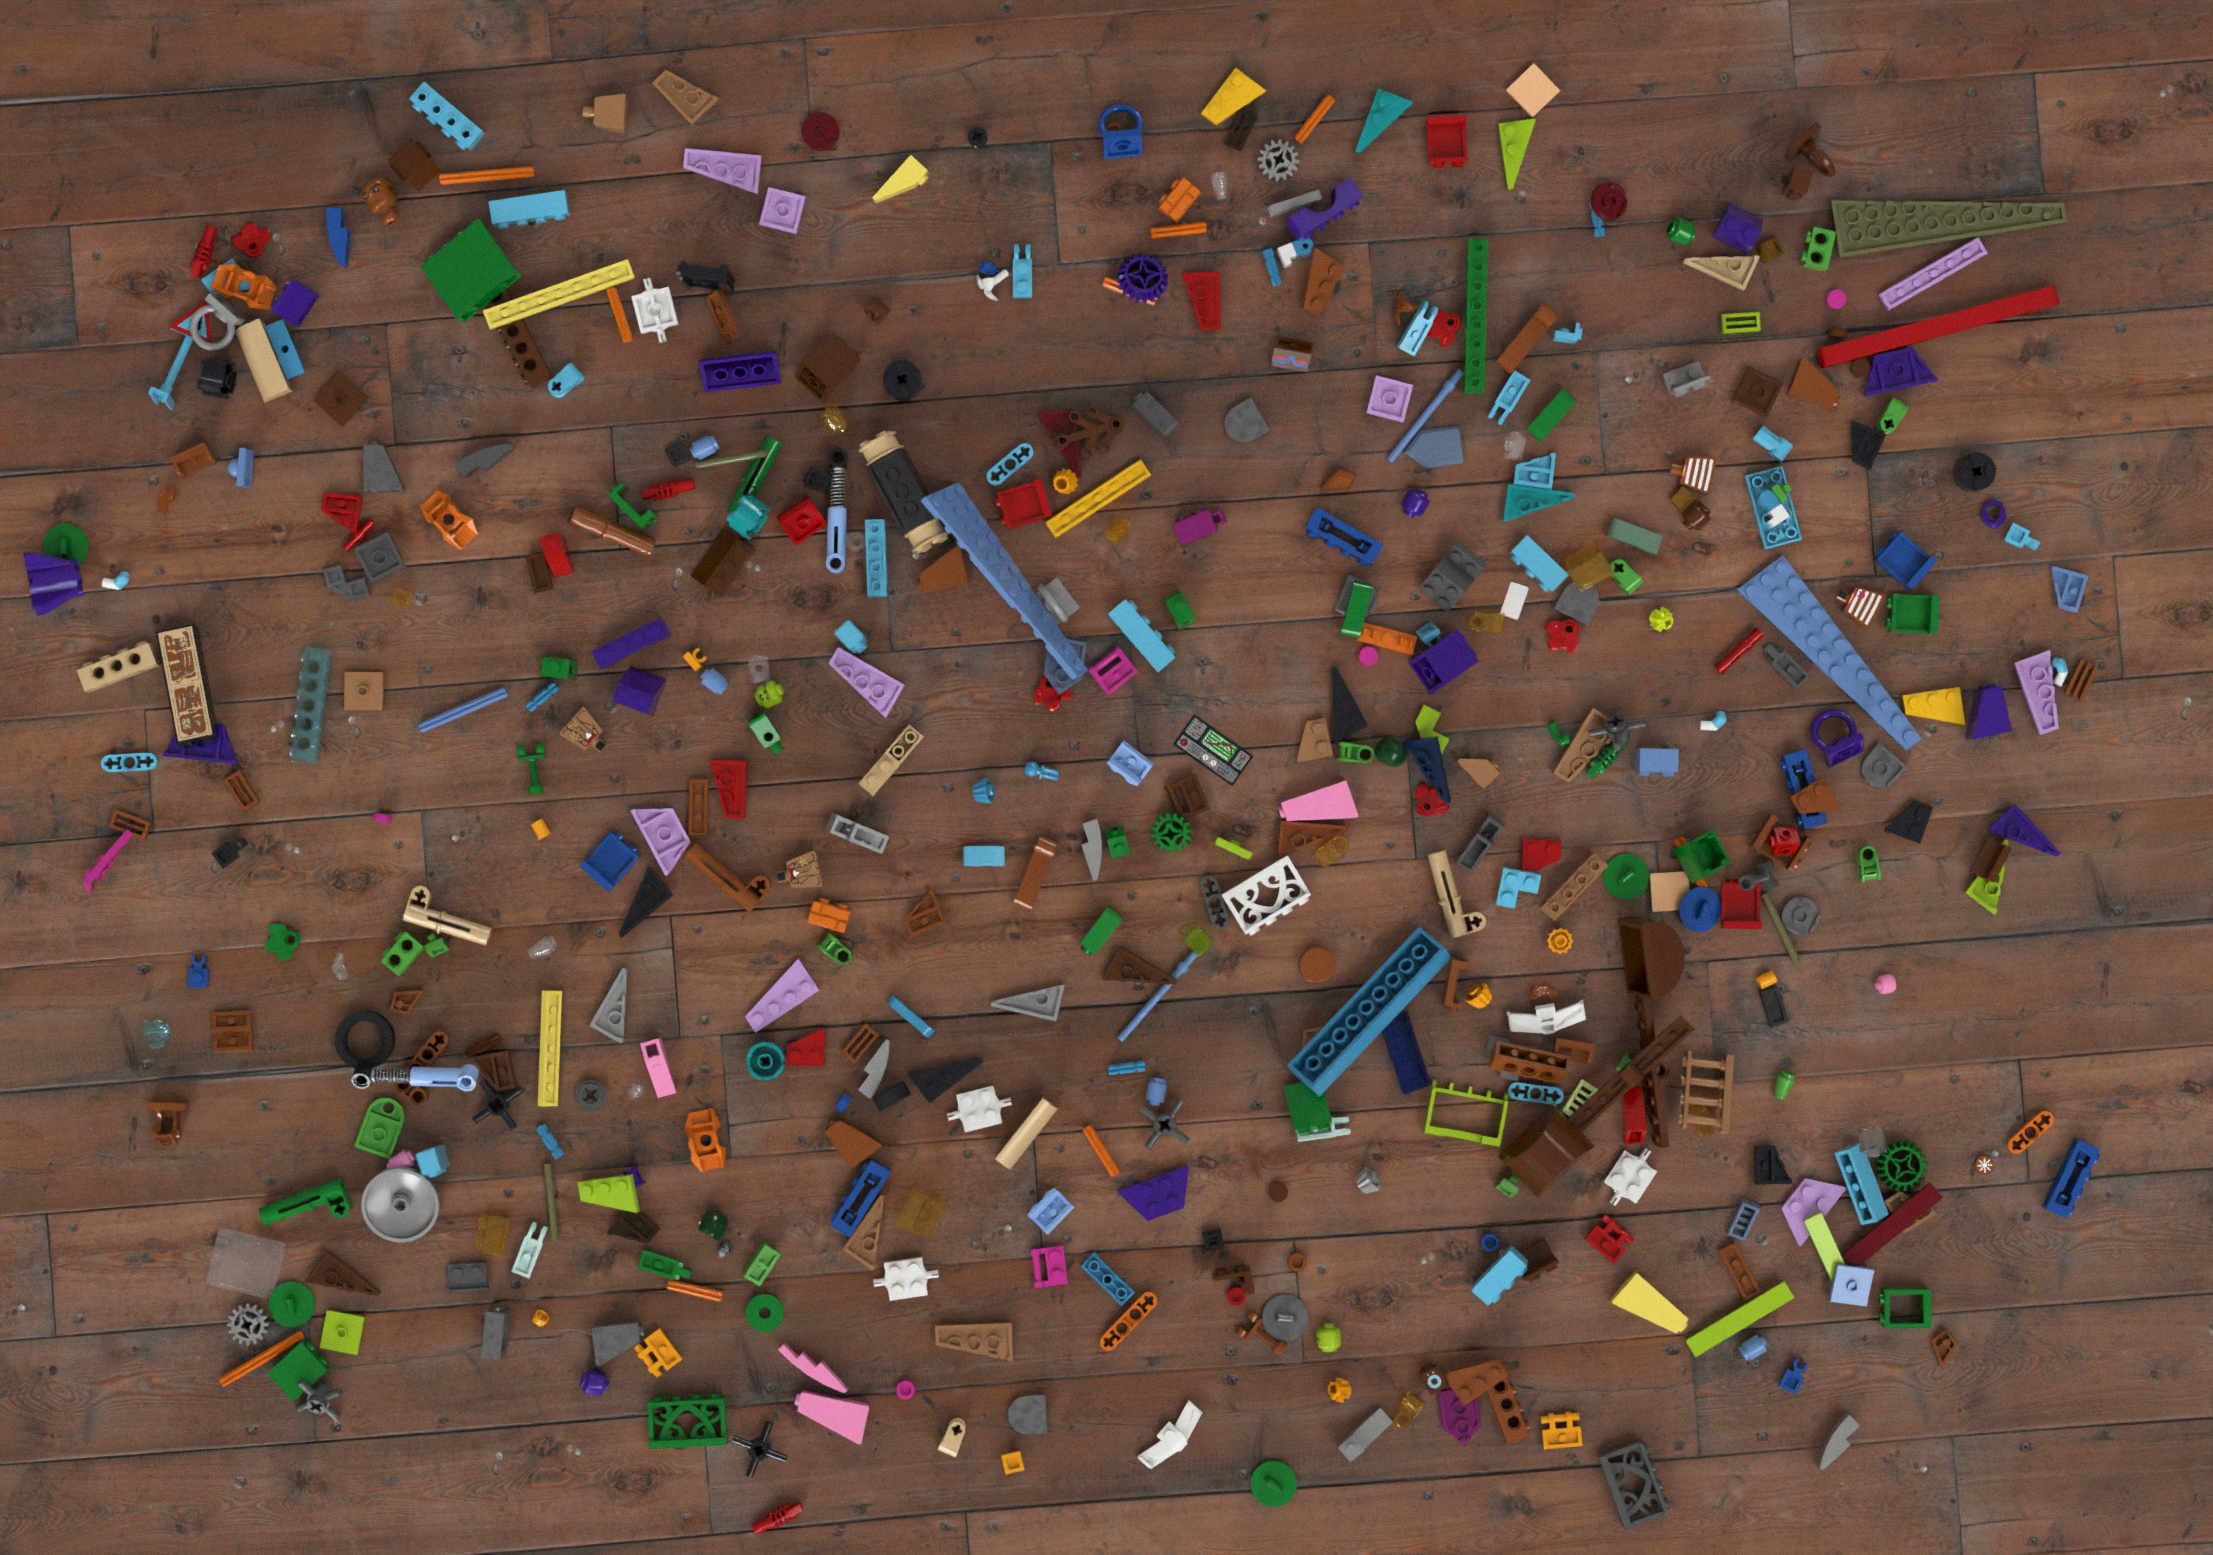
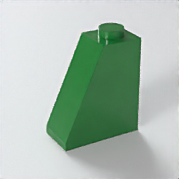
(1100, 931)

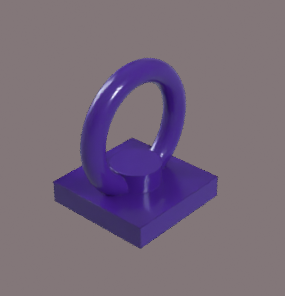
(1842, 748)

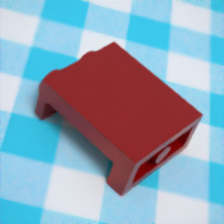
(1446, 141)
(1023, 505)
(1739, 907)

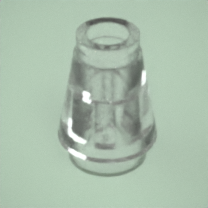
(1219, 184)
(543, 947)

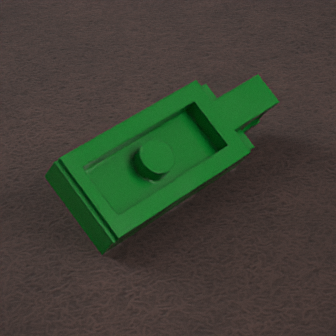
(663, 1265)

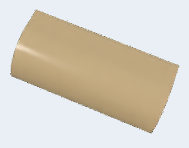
(263, 360)
(1026, 1133)

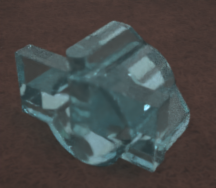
(156, 1033)

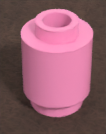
(402, 1159)

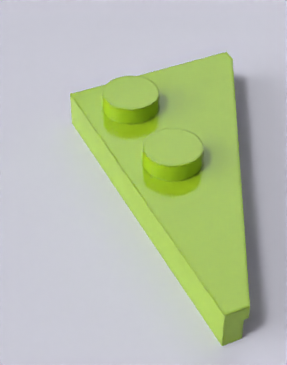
(1514, 141)
(1987, 892)

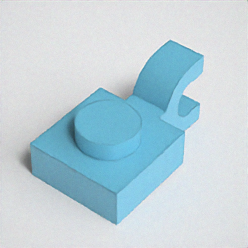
(2018, 537)

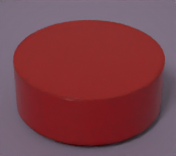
(1236, 1295)

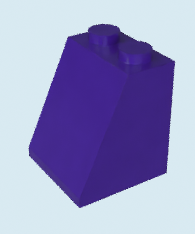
(1738, 228)
(1444, 661)
(639, 691)
(1988, 713)

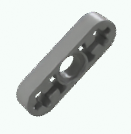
(1294, 203)

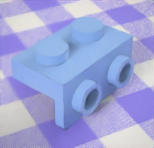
(1130, 763)
(1050, 1210)

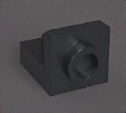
(817, 480)

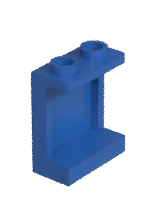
(1904, 560)
(610, 861)

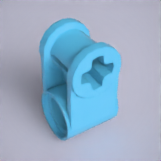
(567, 379)

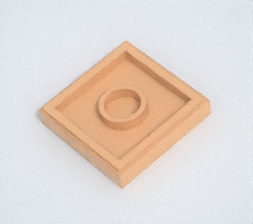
(1532, 90)
(1667, 890)

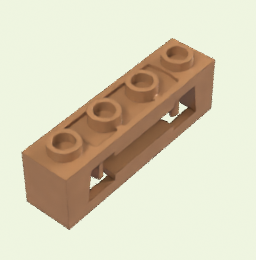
(1573, 886)

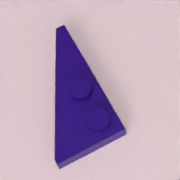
(2019, 828)

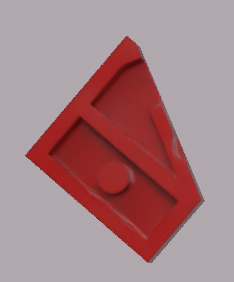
(343, 509)
(1539, 853)
(808, 1050)

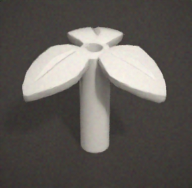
(988, 283)

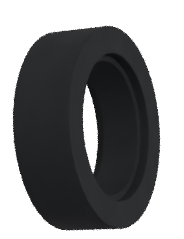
(380, 1021)

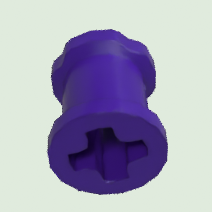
(636, 1175)

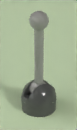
(724, 1251)

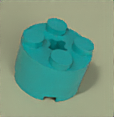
(749, 516)
(755, 1062)

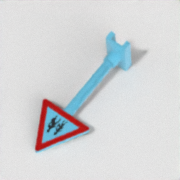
(182, 326)

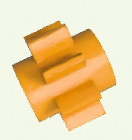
(1339, 1390)

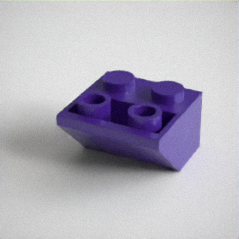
(294, 302)

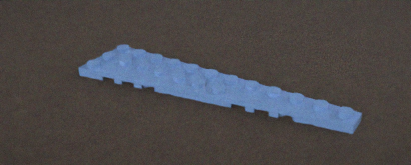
(991, 558)
(1800, 617)

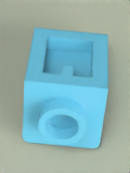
(1565, 336)

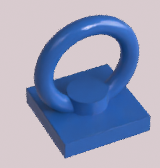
(1123, 142)

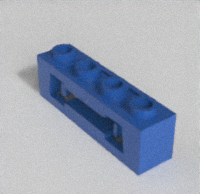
(1346, 549)
(1793, 783)
(2062, 1204)
(843, 1224)

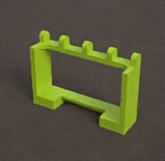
(1441, 1131)

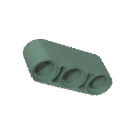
(1634, 536)

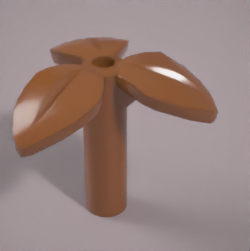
(1402, 306)

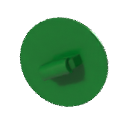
(66, 542)
(1626, 876)
(291, 1304)
(1273, 1483)

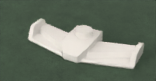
(1547, 1019)
(1172, 1437)

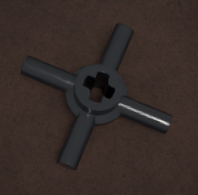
(762, 1440)

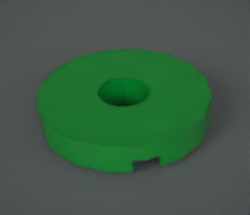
(776, 1312)

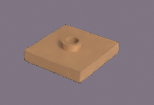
(364, 691)

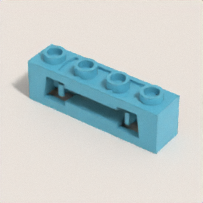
(876, 558)
(852, 637)

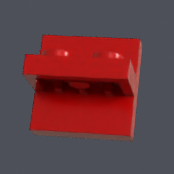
(801, 520)

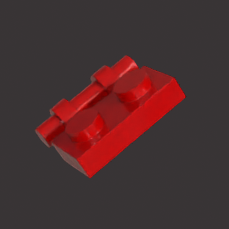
(1605, 1243)

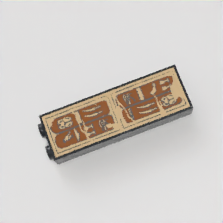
(187, 685)

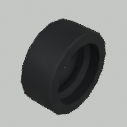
(891, 1096)

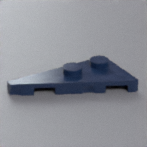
(1429, 759)

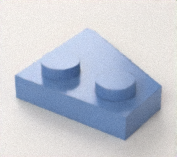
(2068, 588)

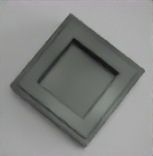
(677, 454)

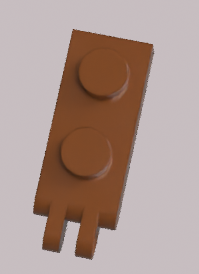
(722, 315)

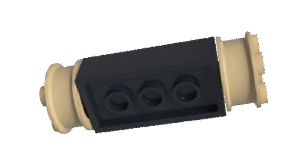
(902, 491)

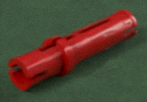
(1735, 654)

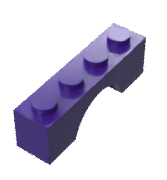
(1305, 221)
(631, 643)

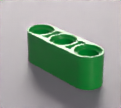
(1552, 414)
(1356, 609)

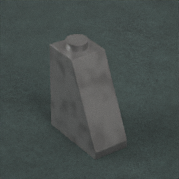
(1155, 414)
(379, 470)
(615, 1338)

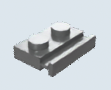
(467, 1277)

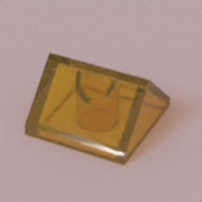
(1588, 566)

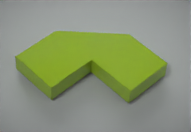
(1425, 723)

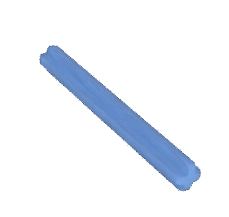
(463, 709)

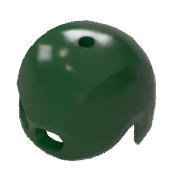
(1396, 755)
(713, 1224)

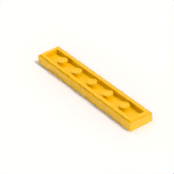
(1098, 498)

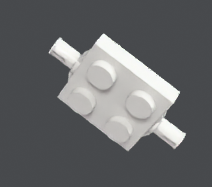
(655, 310)
(979, 1109)
(1630, 1176)
(906, 1278)

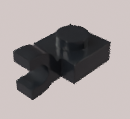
(227, 853)

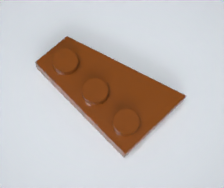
(1321, 281)

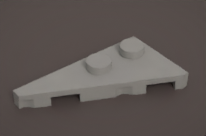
(1038, 1003)
(611, 1014)

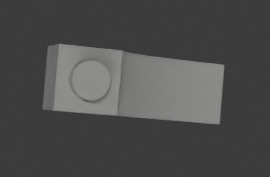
(857, 833)
(1364, 1434)

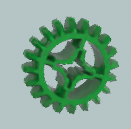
(1916, 1174)

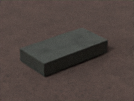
(1773, 1006)

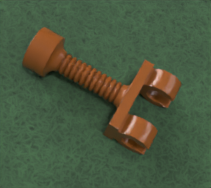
(1278, 1347)

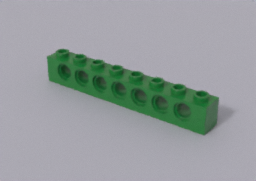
(1475, 316)

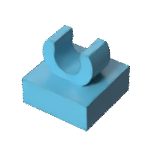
(1428, 633)

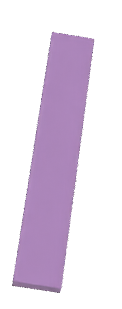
(1932, 274)

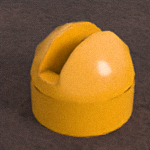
(544, 1318)

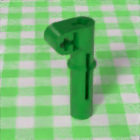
(773, 448)
(328, 1192)

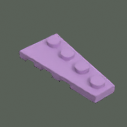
(731, 168)
(870, 682)
(2037, 685)
(785, 994)

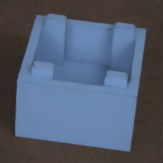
(1656, 761)

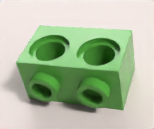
(1822, 250)
(406, 956)

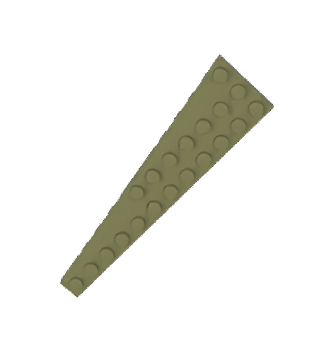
(1891, 225)

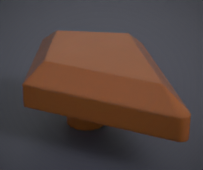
(1339, 480)
(404, 1001)
(1943, 1345)

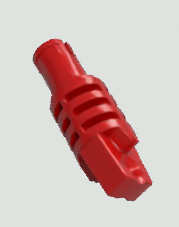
(203, 252)
(667, 489)
(777, 1517)

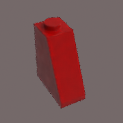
(557, 554)
(1633, 1116)

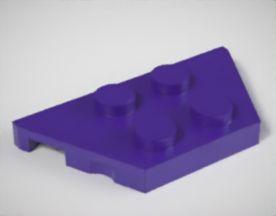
(1897, 371)
(217, 751)
(1158, 1194)

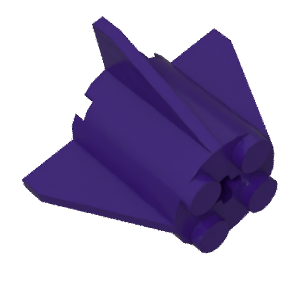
(52, 581)

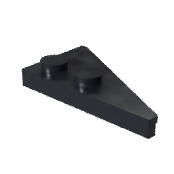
(1346, 713)
(649, 898)
(937, 1080)

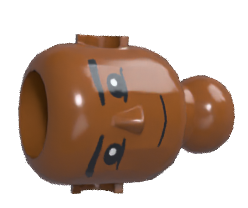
(381, 199)

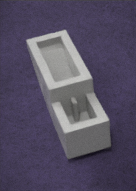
(1093, 847)
(876, 1070)
(1836, 1440)

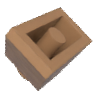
(1479, 770)

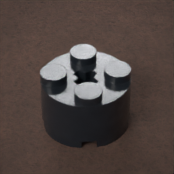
(217, 378)
(904, 391)
(1984, 468)

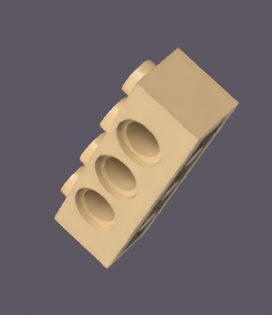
(88, 672)

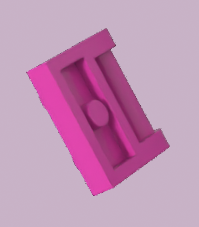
(1117, 675)
(1055, 1266)

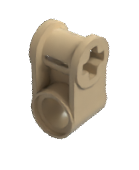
(952, 1440)

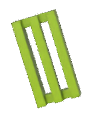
(1747, 322)

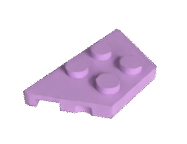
(663, 834)
(1807, 1200)

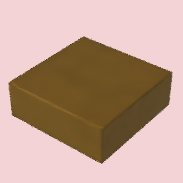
(1683, 499)

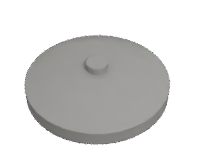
(400, 1204)

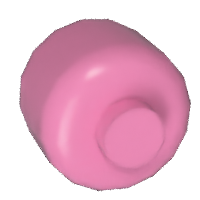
(1885, 984)

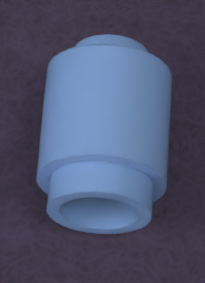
(704, 447)
(714, 681)
(1156, 1091)
(1753, 1347)

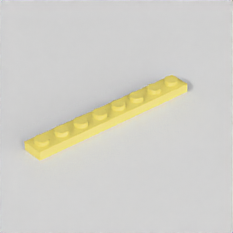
(558, 294)

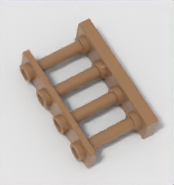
(1723, 1084)

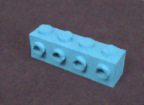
(447, 116)
(529, 208)
(1141, 635)
(1861, 1184)

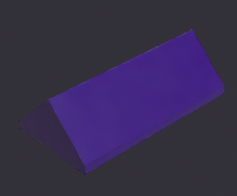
(740, 371)

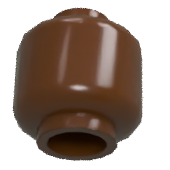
(1696, 516)

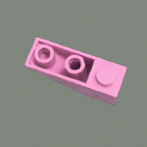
(658, 1067)

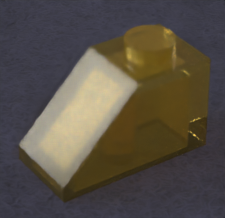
(1118, 531)

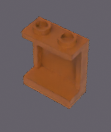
(1760, 844)
(1450, 983)

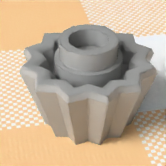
(1368, 1181)

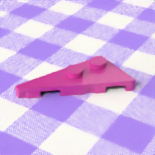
(104, 862)

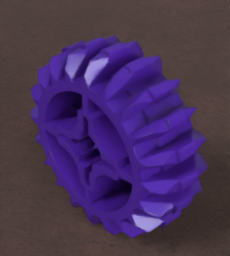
(1151, 273)

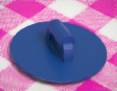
(1700, 909)

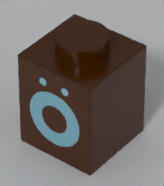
(1432, 1378)

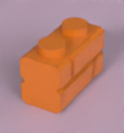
(1179, 199)
(829, 915)

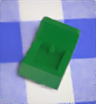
(1117, 841)

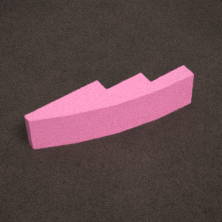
(819, 1372)

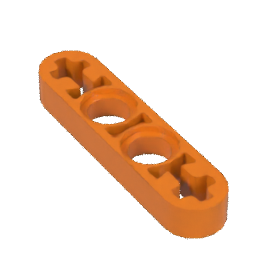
(1125, 1318)

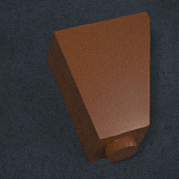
(1812, 386)
(944, 573)
(851, 1142)

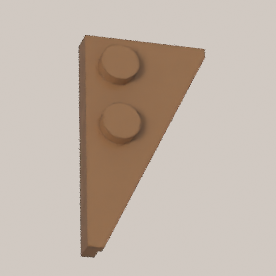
(865, 1239)

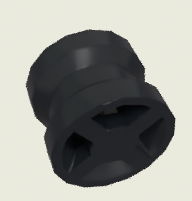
(979, 140)

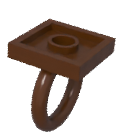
(1806, 146)

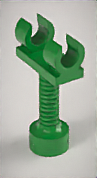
(535, 788)

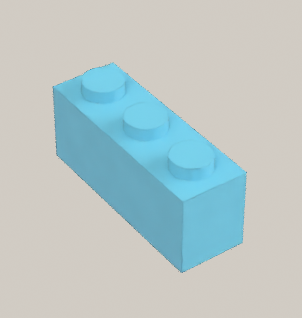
(1538, 564)
(433, 1161)
(1500, 1276)

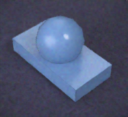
(242, 468)

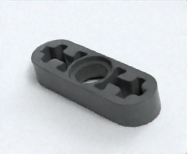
(1223, 914)

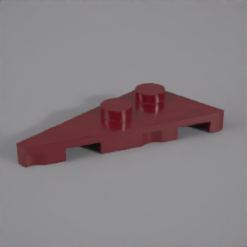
(1056, 423)

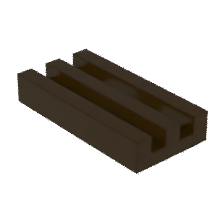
(1247, 116)

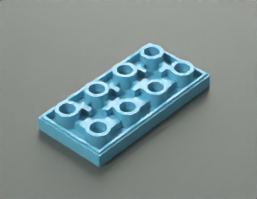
(1785, 531)

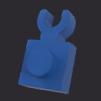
(198, 976)
(1791, 1379)

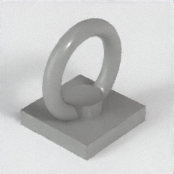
(225, 312)
(1057, 601)

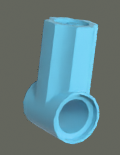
(1776, 446)

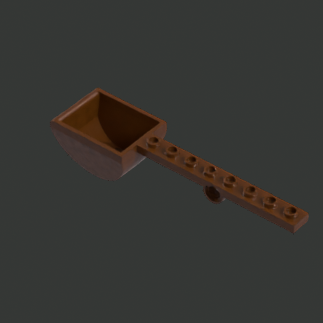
(1652, 969)
(1557, 1141)

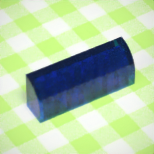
(1406, 1054)

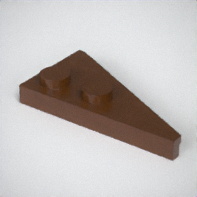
(1131, 968)
(336, 1274)

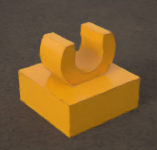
(693, 661)
(1012, 1462)

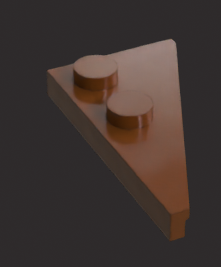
(1299, 835)

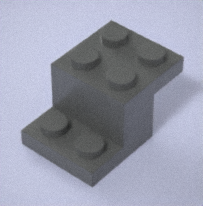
(1452, 576)

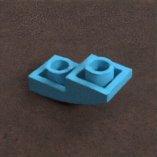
(983, 856)

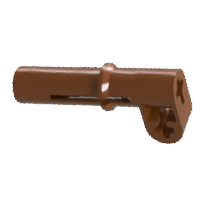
(610, 530)
(745, 896)

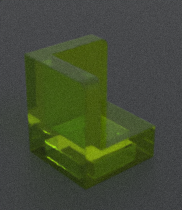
(1198, 942)

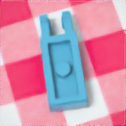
(1022, 273)
(1417, 329)
(1509, 395)

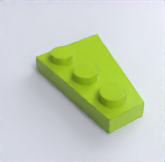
(612, 1192)

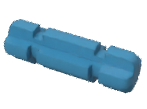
(1598, 223)
(1272, 267)
(542, 696)
(1128, 1067)
(550, 1141)

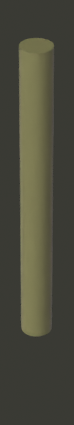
(731, 458)
(1781, 929)
(551, 1202)

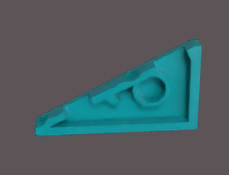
(1383, 112)
(1525, 500)

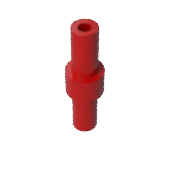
(359, 536)

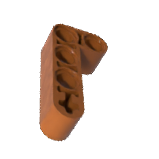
(1527, 338)
(1035, 872)
(422, 1061)

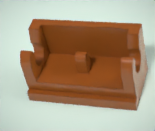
(193, 460)
(1577, 1050)

